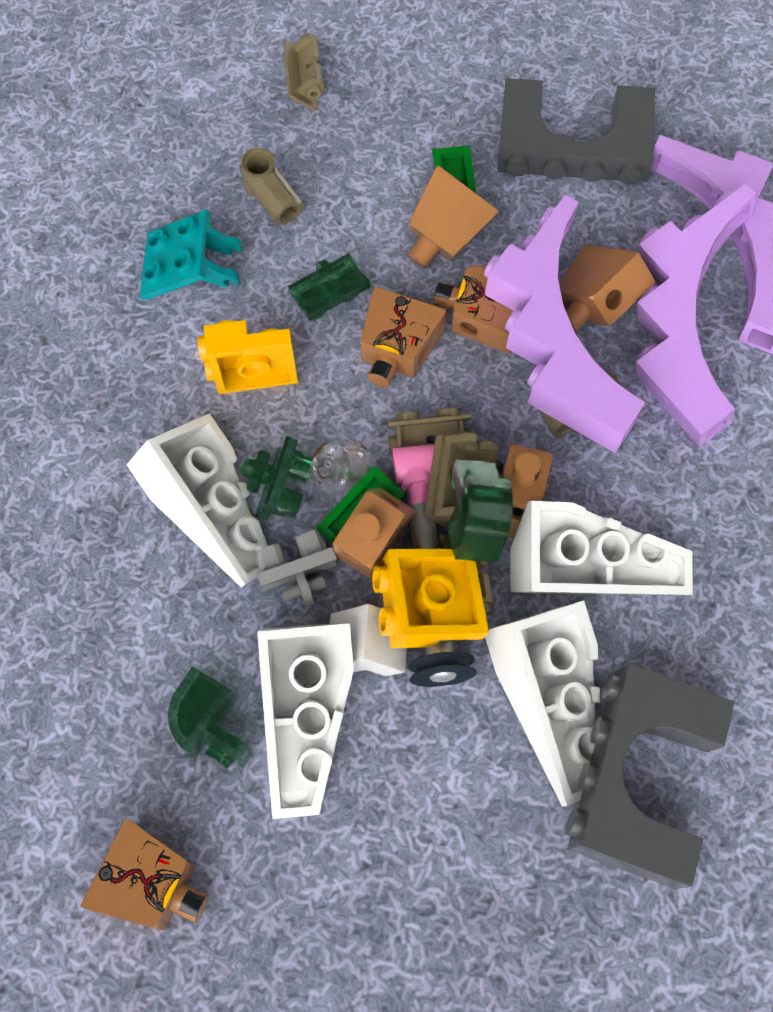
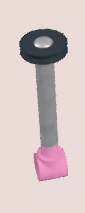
(412, 475)

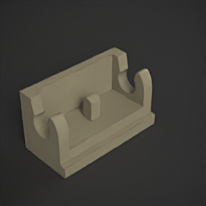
(440, 494)

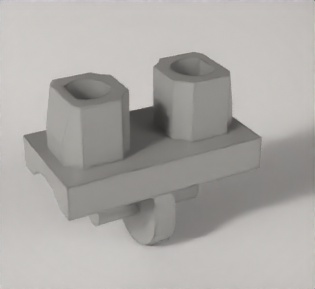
(276, 572)

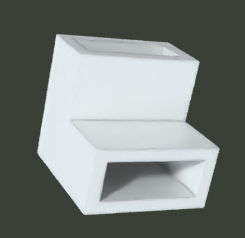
(369, 647)

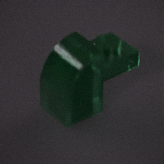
(481, 511)
(195, 720)

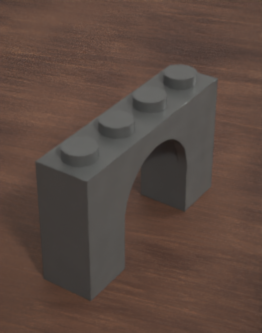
(619, 155)
(607, 821)

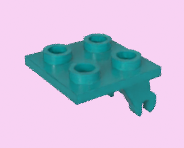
(177, 257)

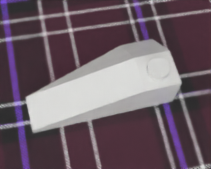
(196, 485)
(578, 552)
(550, 684)
(304, 699)

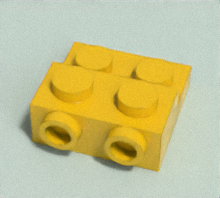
(246, 360)
(428, 598)

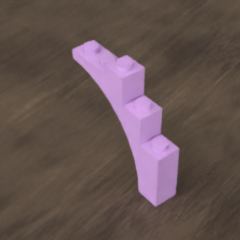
(708, 179)
(676, 367)
(566, 377)

